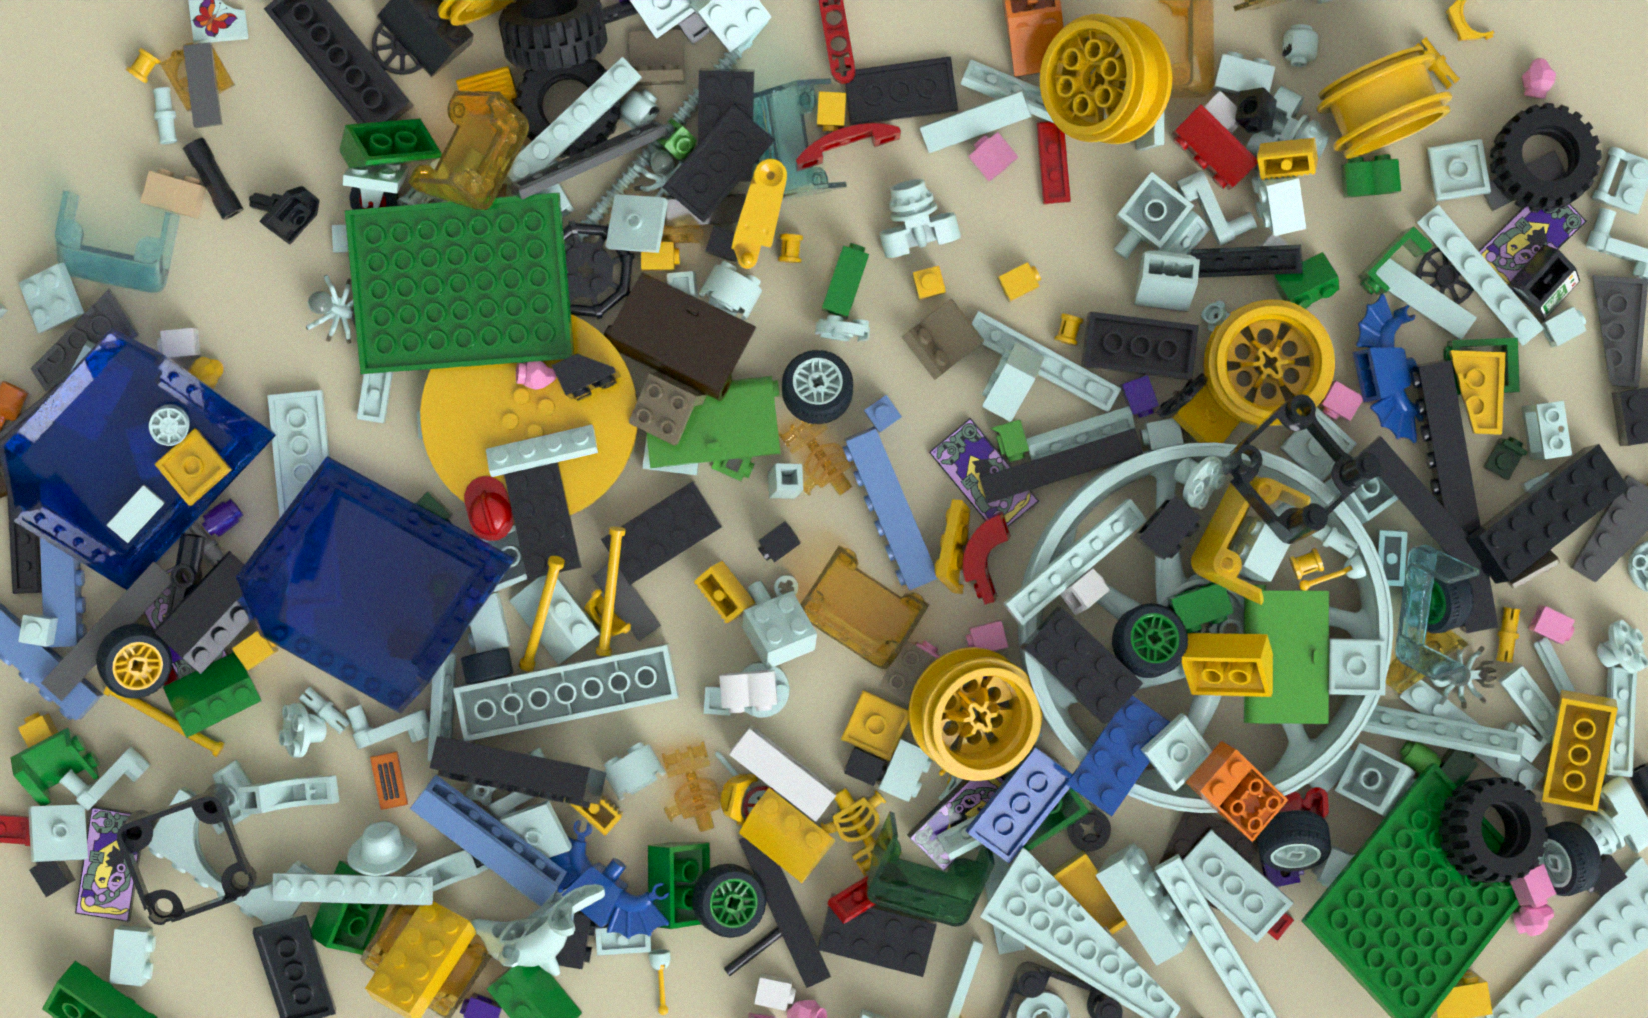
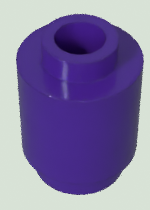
(222, 518)

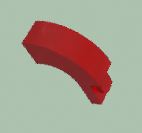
(976, 554)

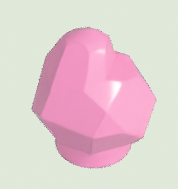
(1538, 79)
(534, 374)
(1533, 920)
(806, 1009)

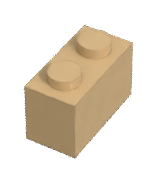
(173, 194)

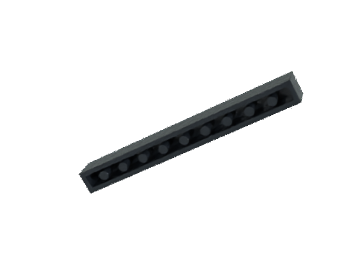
(1451, 470)

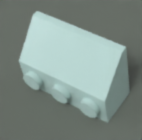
(566, 623)

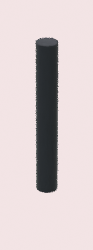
(753, 951)

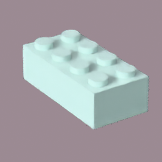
(1145, 903)

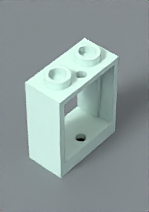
(1542, 431)

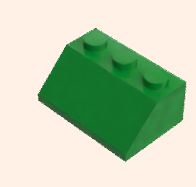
(387, 143)
(212, 695)
(679, 868)
(347, 925)
(532, 994)

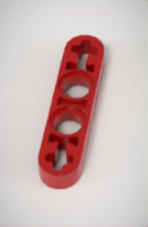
(834, 31)

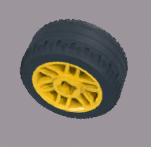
(144, 675)

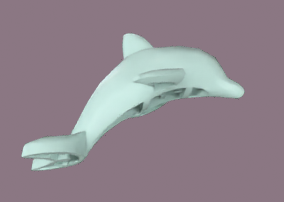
(540, 935)

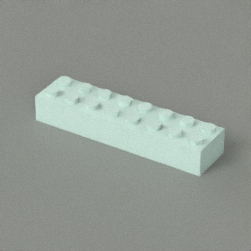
(566, 692)

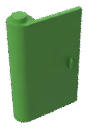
(725, 429)
(1295, 628)

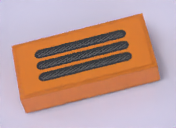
(389, 780)

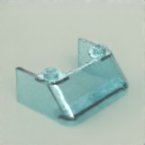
(781, 114)
(143, 271)
(1422, 567)

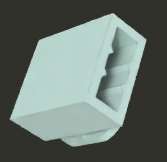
(1166, 280)

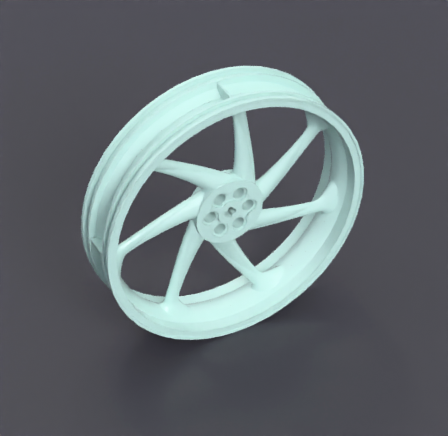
(1304, 756)

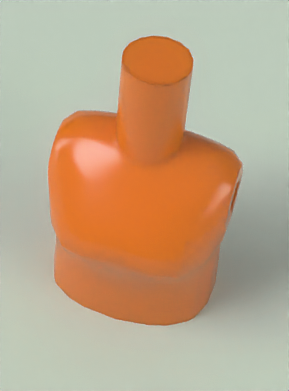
(10, 402)

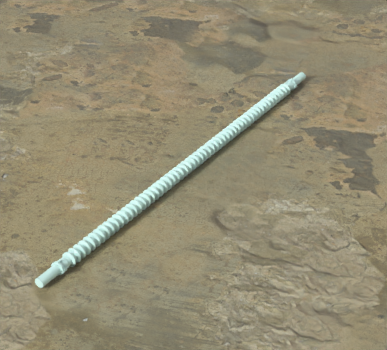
(644, 158)

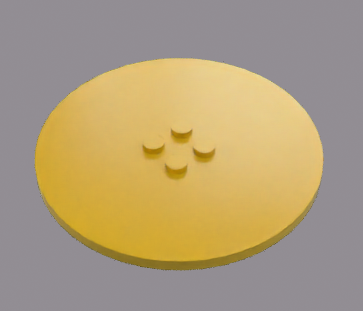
(485, 408)

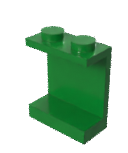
(1411, 240)
(50, 761)

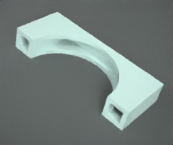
(178, 841)

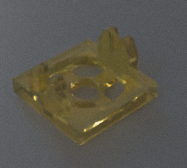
(171, 67)

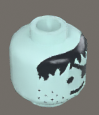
(1300, 45)
(639, 108)

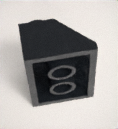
(425, 34)

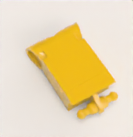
(759, 212)

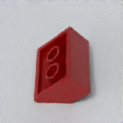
(1214, 148)

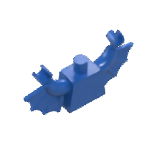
(1385, 370)
(621, 910)

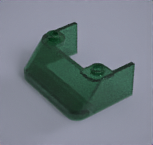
(921, 889)

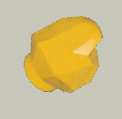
(207, 370)

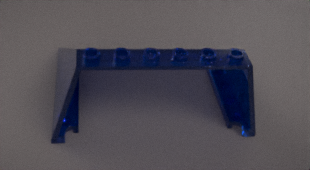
(94, 450)
(368, 584)

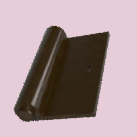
(684, 346)

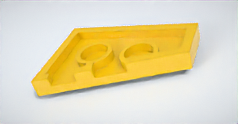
(1481, 388)
(951, 556)

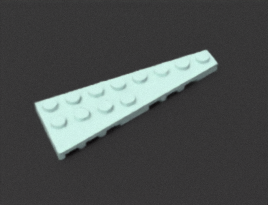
(1052, 922)
(1588, 949)

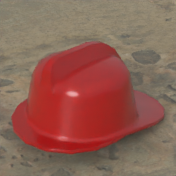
(488, 508)

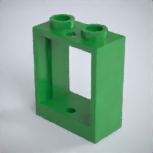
(845, 280)
(1508, 345)

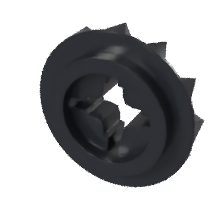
(1090, 842)

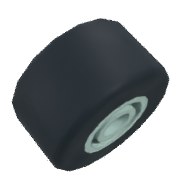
(487, 665)

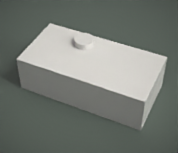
(783, 773)

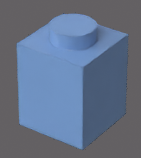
(882, 413)

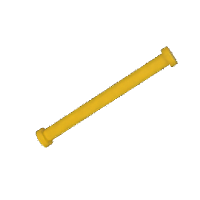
(555, 564)
(610, 591)
(169, 721)

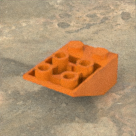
(1030, 31)
(1236, 790)

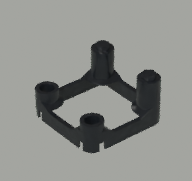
(1347, 472)
(209, 808)
(1032, 979)

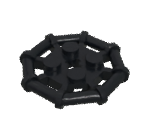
(602, 270)

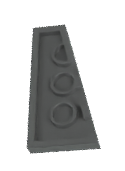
(1622, 322)
(92, 326)
(1615, 533)

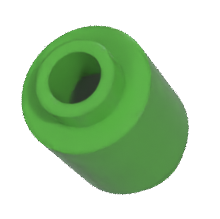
(1418, 756)

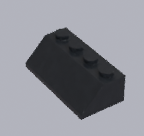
(207, 616)

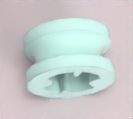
(784, 578)

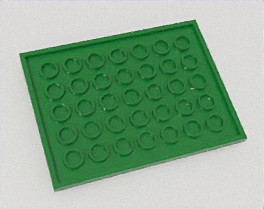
(459, 284)
(1404, 912)

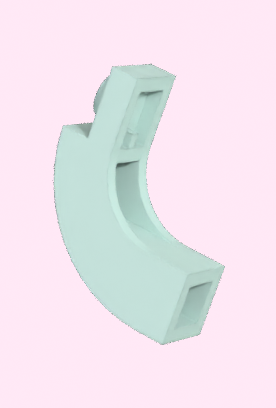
(288, 793)
(450, 868)

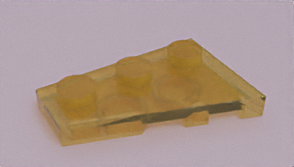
(688, 234)
(1402, 677)

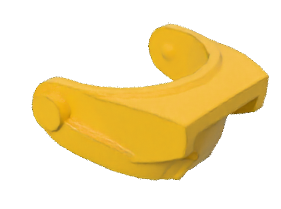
(1460, 26)
(597, 601)
(733, 794)

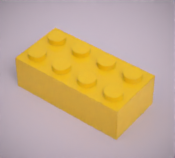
(1579, 750)
(420, 960)

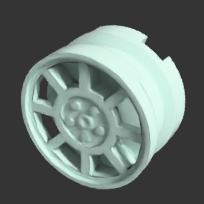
(169, 424)

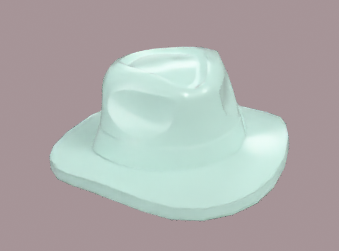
(381, 850)

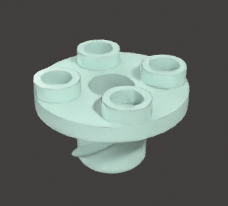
(1199, 479)
(1623, 648)
(300, 729)

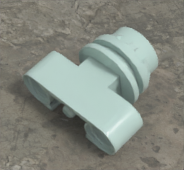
(1285, 125)
(912, 204)
(1620, 821)

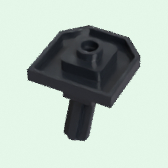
(286, 213)

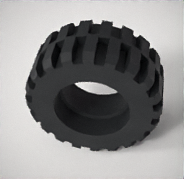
(552, 33)
(531, 96)
(1573, 137)
(1522, 825)

